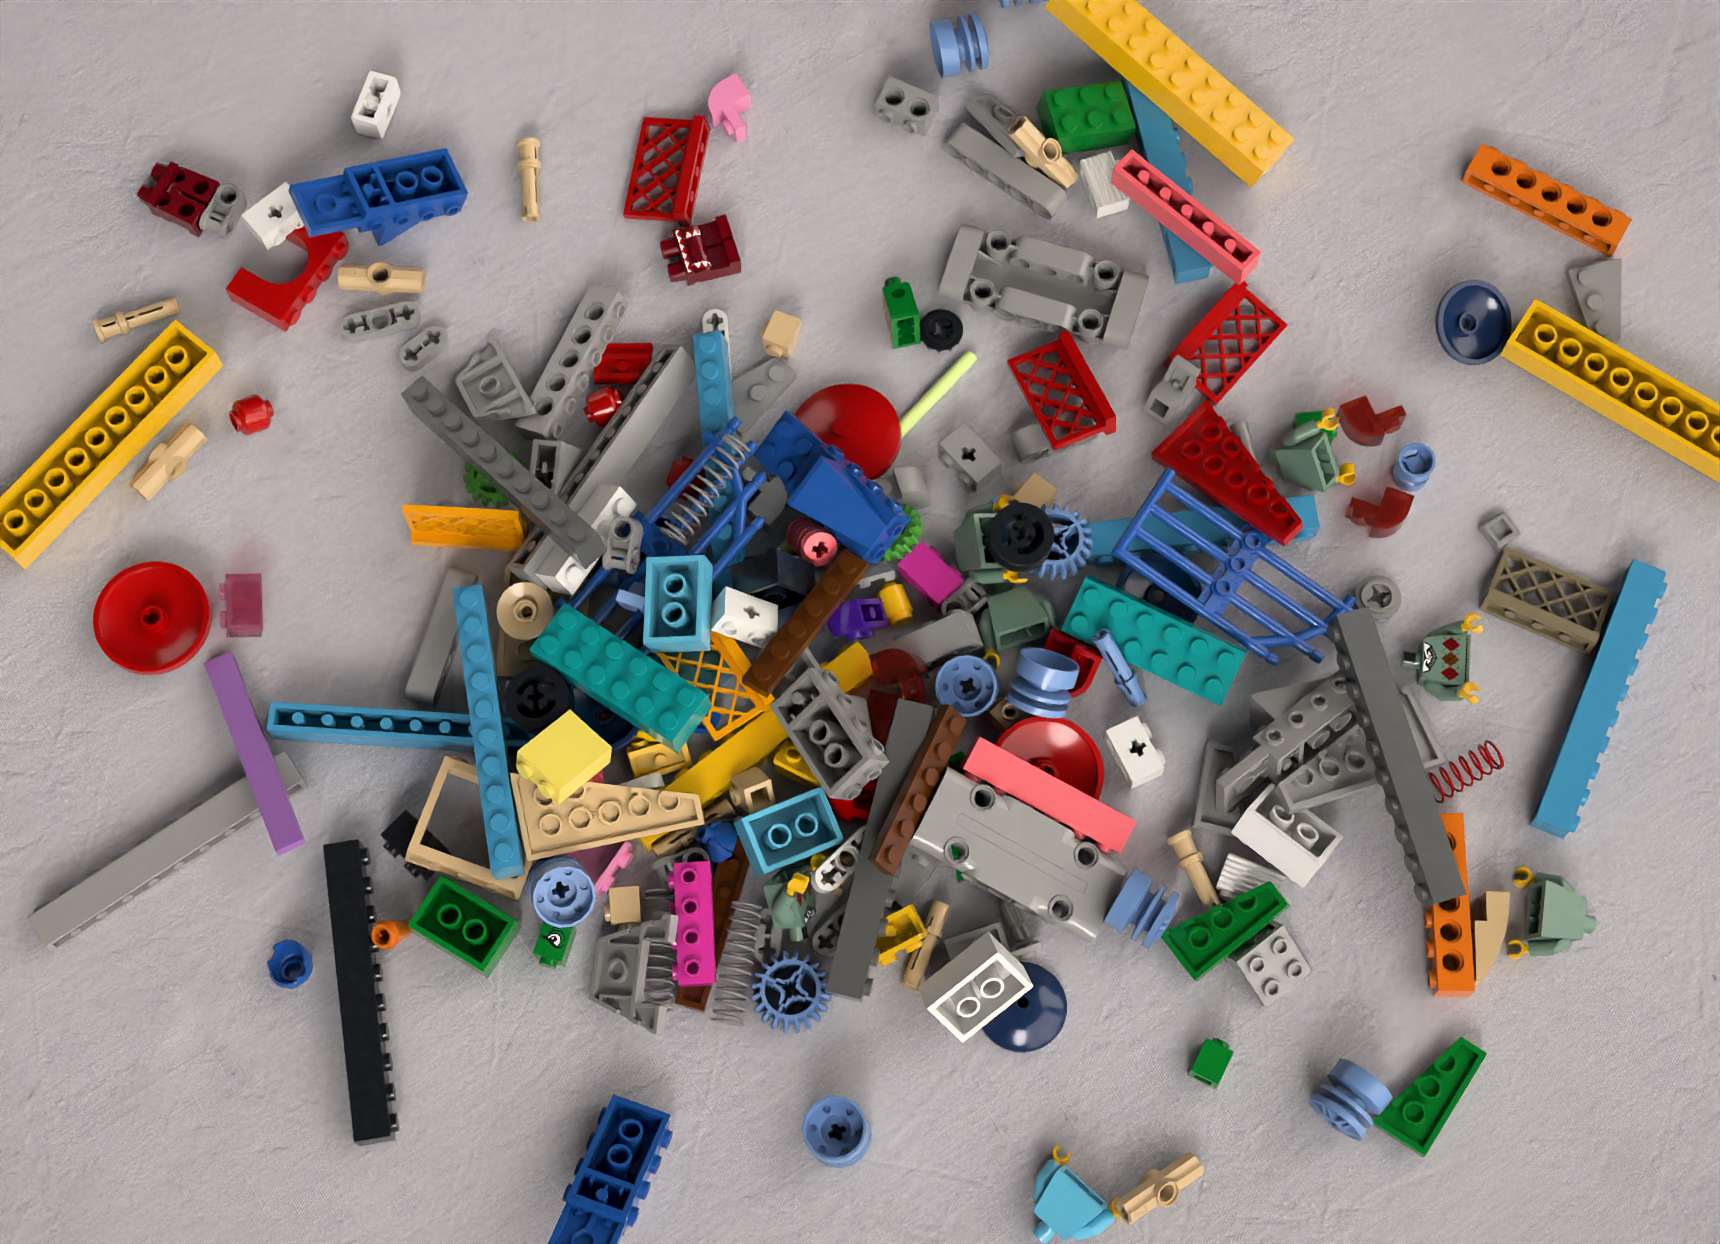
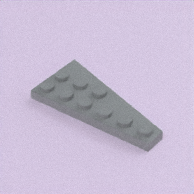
(1347, 767)

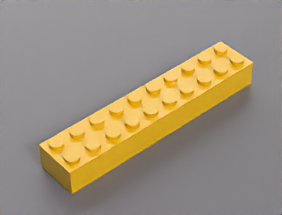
(1178, 82)
(1618, 386)
(103, 441)

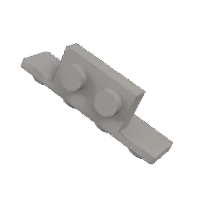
(958, 943)

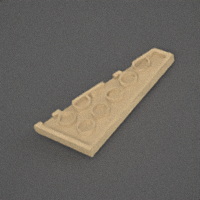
(598, 816)

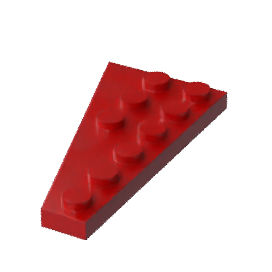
(1222, 468)

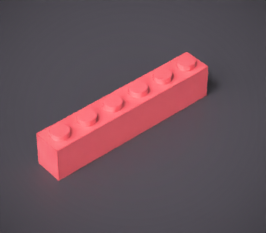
(1185, 217)
(1048, 794)

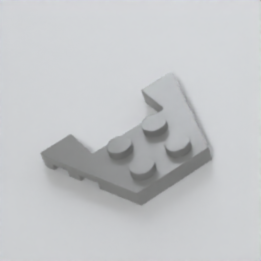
(622, 968)

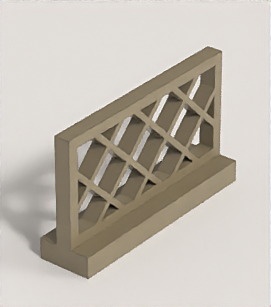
(1544, 622)

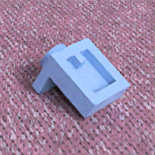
(633, 599)

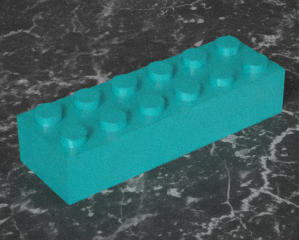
(1156, 639)
(621, 677)

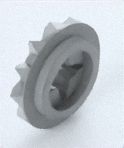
(1382, 586)

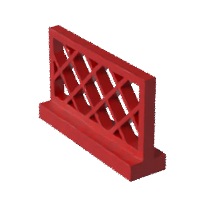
(689, 167)
(1213, 321)
(1086, 388)

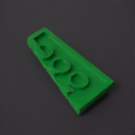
(1216, 934)
(1428, 1102)

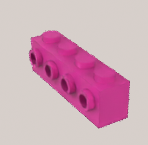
(695, 924)

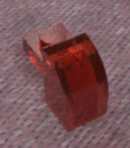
(1365, 426)
(1386, 517)
(900, 667)

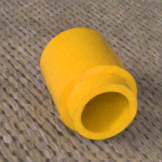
(895, 603)

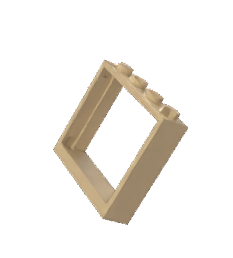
(449, 864)

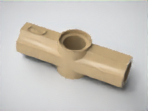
(1042, 152)
(365, 276)
(168, 461)
(1159, 1188)

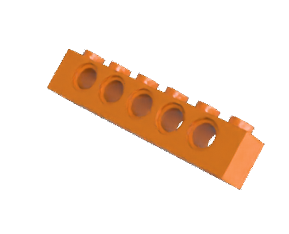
(1552, 213)
(1461, 980)

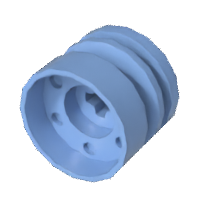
(964, 44)
(962, 668)
(1043, 682)
(572, 901)
(1142, 908)
(1347, 1103)
(819, 1127)

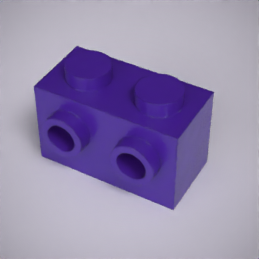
(858, 619)

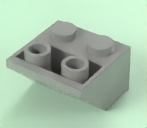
(554, 462)

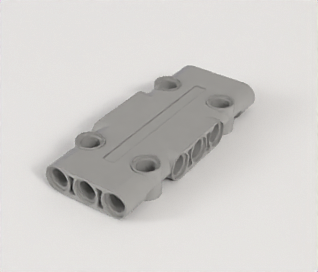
(1043, 286)
(1019, 855)

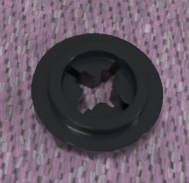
(944, 319)

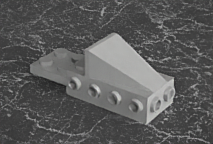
(828, 728)
(1290, 731)

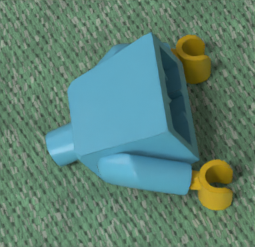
(1068, 1204)

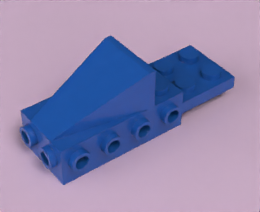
(382, 196)
(831, 489)
(613, 1174)

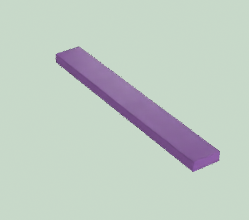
(255, 753)

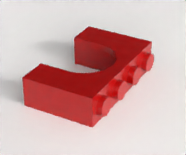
(284, 302)

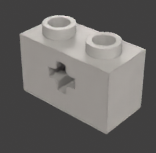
(965, 443)

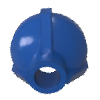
(717, 839)

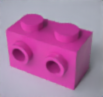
(930, 575)

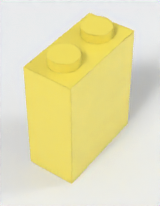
(563, 757)

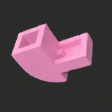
(726, 102)

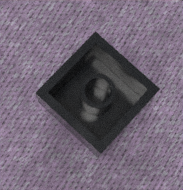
(774, 577)

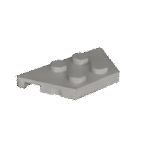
(493, 387)

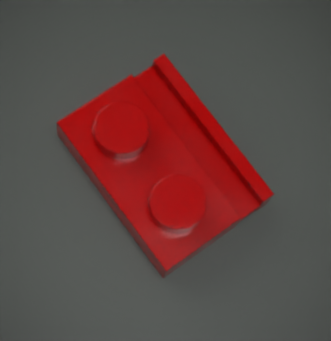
(623, 363)

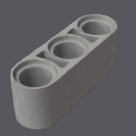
(1033, 444)

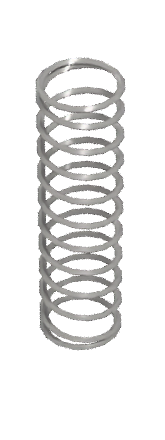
(684, 542)
(740, 906)
(666, 955)

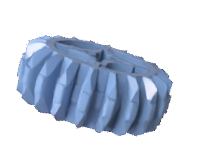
(1070, 528)
(779, 985)

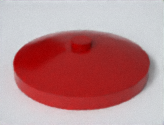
(857, 423)
(152, 618)
(1057, 749)

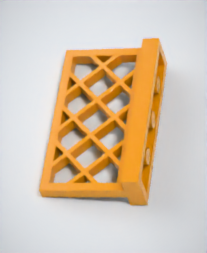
(465, 527)
(737, 666)

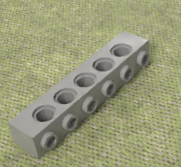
(573, 363)

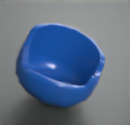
(290, 964)

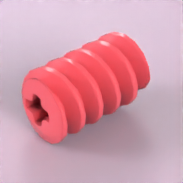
(811, 541)

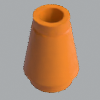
(389, 933)

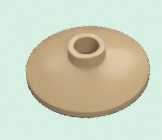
(511, 609)

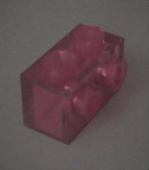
(242, 605)

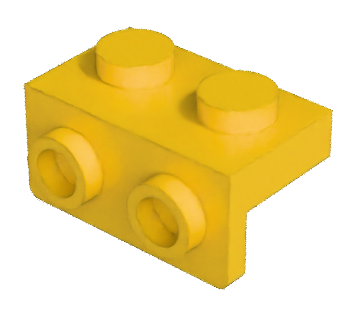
(656, 758)
(792, 764)
(903, 932)

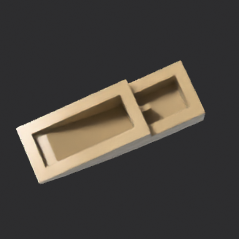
(1489, 932)

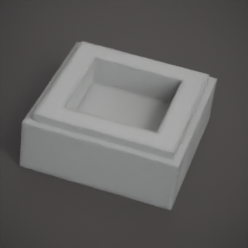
(1499, 531)

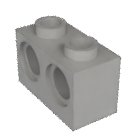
(910, 100)

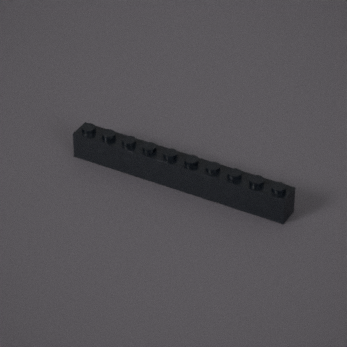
(360, 994)

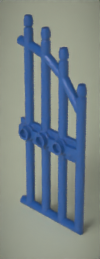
(657, 544)
(1230, 573)

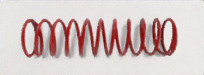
(1489, 760)

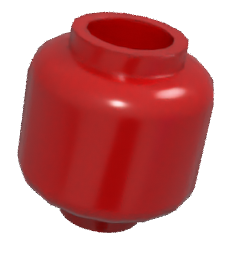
(603, 405)
(251, 414)
(677, 469)

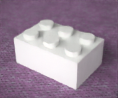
(1292, 842)
(975, 987)

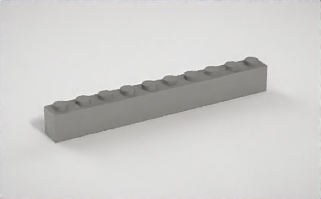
(616, 446)
(155, 859)

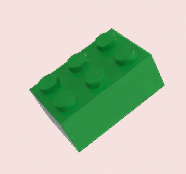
(1087, 116)
(464, 926)

